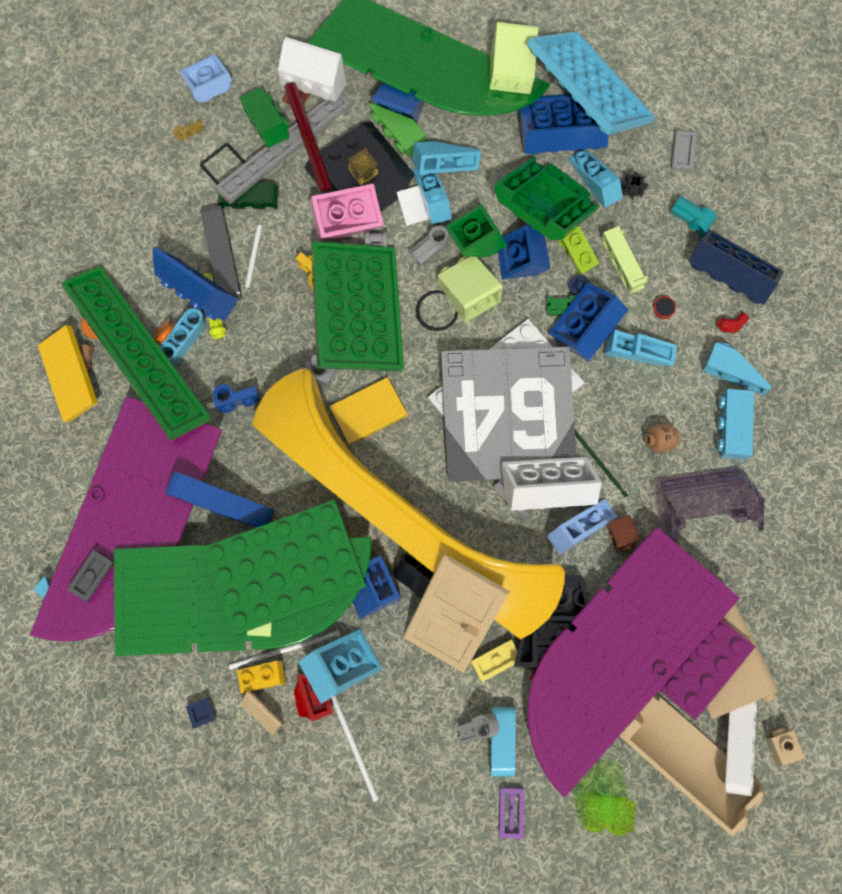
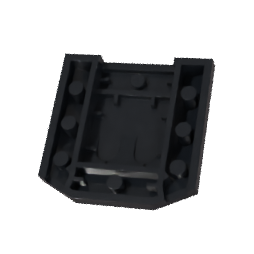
(392, 171)

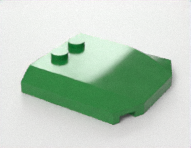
(545, 199)

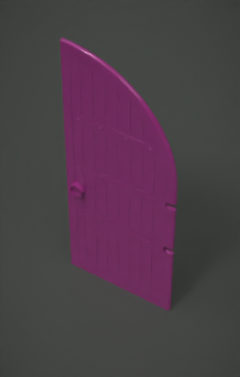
(123, 511)
(620, 655)

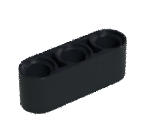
(413, 574)

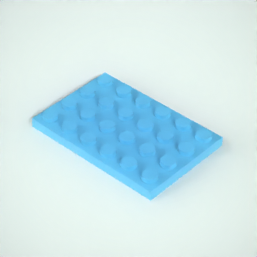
(591, 82)

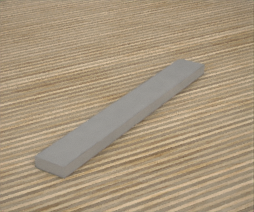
(271, 157)

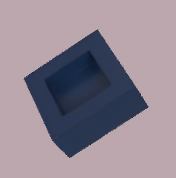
(201, 712)

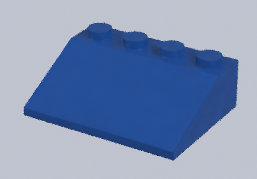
(558, 125)

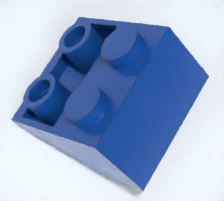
(379, 590)

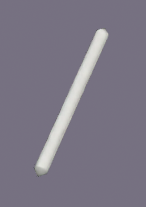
(253, 256)

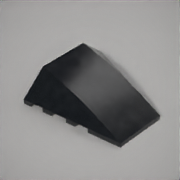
(571, 602)

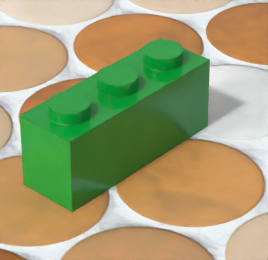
(265, 117)

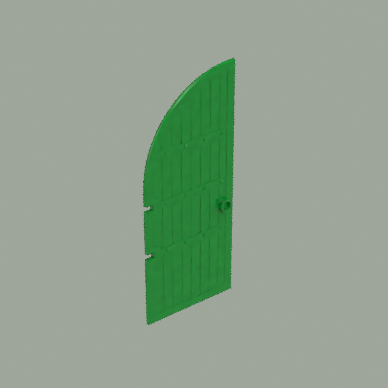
(417, 60)
(170, 602)

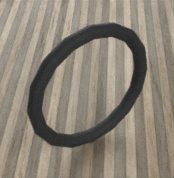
(420, 319)

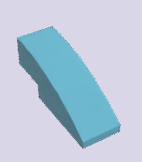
(640, 348)

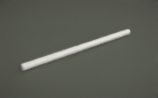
(284, 649)
(354, 748)

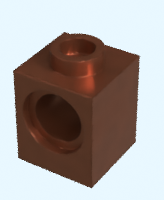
(623, 533)

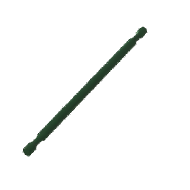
(600, 463)

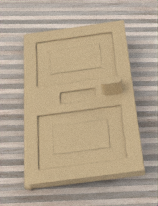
(455, 613)

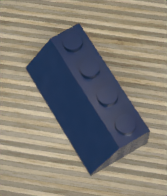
(736, 267)

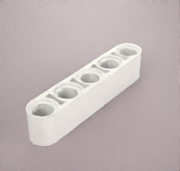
(741, 750)

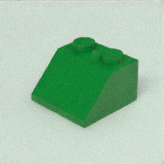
(476, 234)

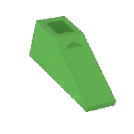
(400, 128)

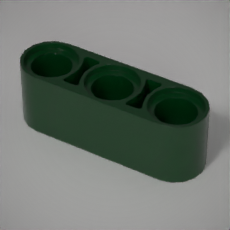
(258, 196)

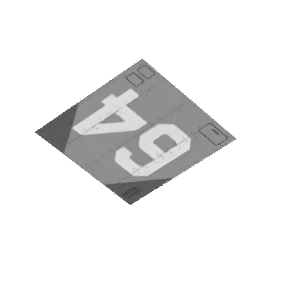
(506, 409)

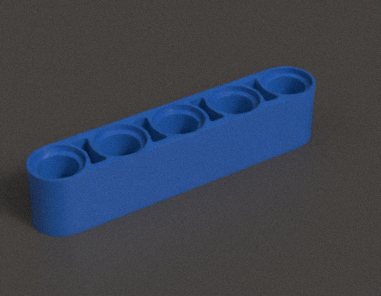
(218, 500)

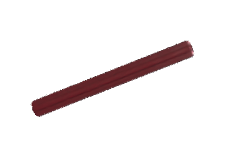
(308, 137)

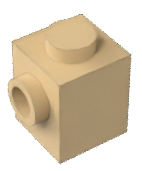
(784, 746)

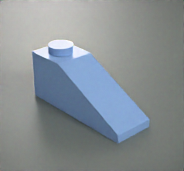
(581, 526)

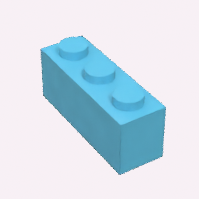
(736, 424)

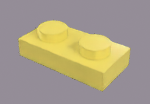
(495, 661)

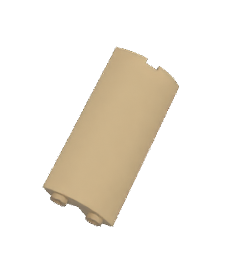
(690, 763)

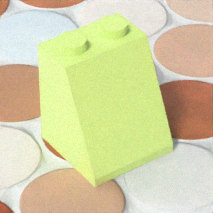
(512, 59)
(470, 287)

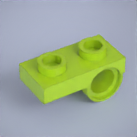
(579, 251)

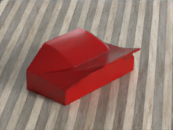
(308, 702)

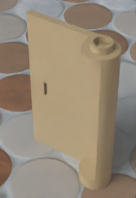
(750, 681)

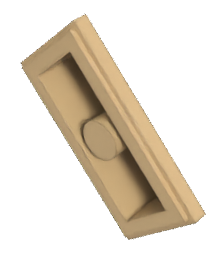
(262, 713)

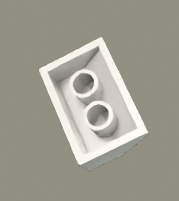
(312, 69)

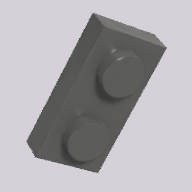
(90, 576)

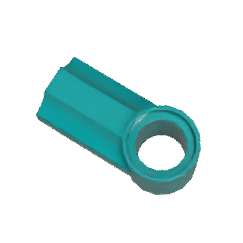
(697, 218)

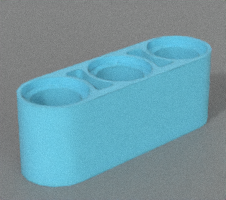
(183, 327)
(504, 742)

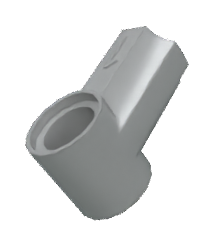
(429, 247)

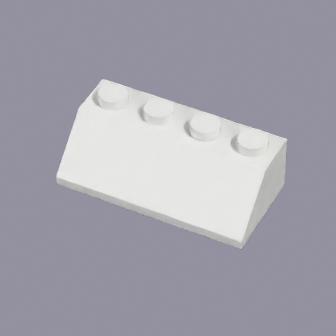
(550, 483)

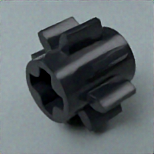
(634, 185)

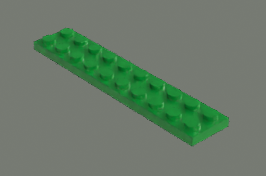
(136, 353)

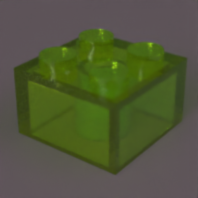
(608, 813)

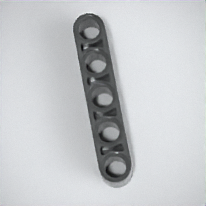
(220, 249)

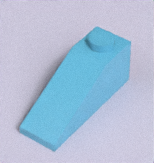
(444, 157)
(733, 367)

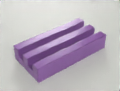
(520, 835)

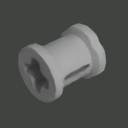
(376, 239)

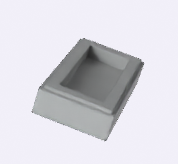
(683, 151)

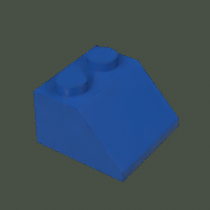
(398, 101)
(524, 254)

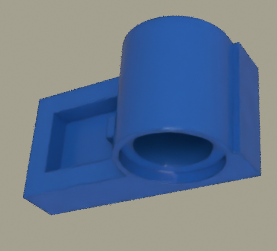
(244, 397)

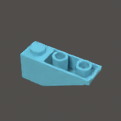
(597, 177)
(433, 196)

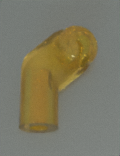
(188, 131)

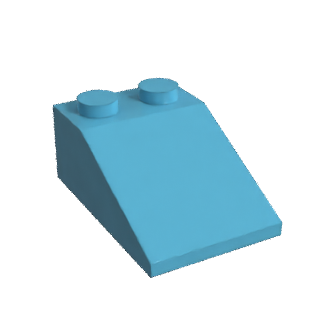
(340, 665)

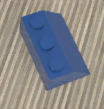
(588, 321)

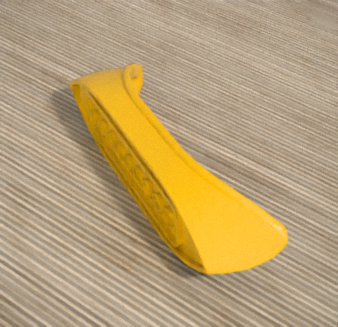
(300, 427)

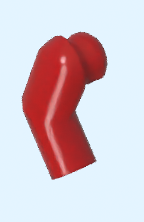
(732, 325)

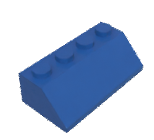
(192, 285)

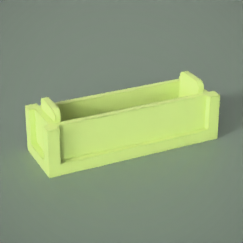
(623, 260)

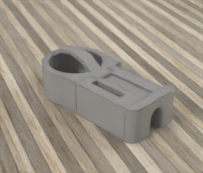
(475, 730)

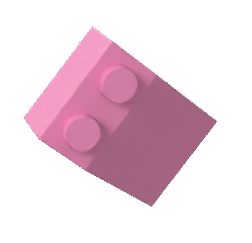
(345, 212)

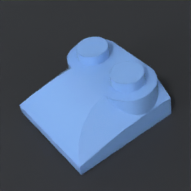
(206, 78)

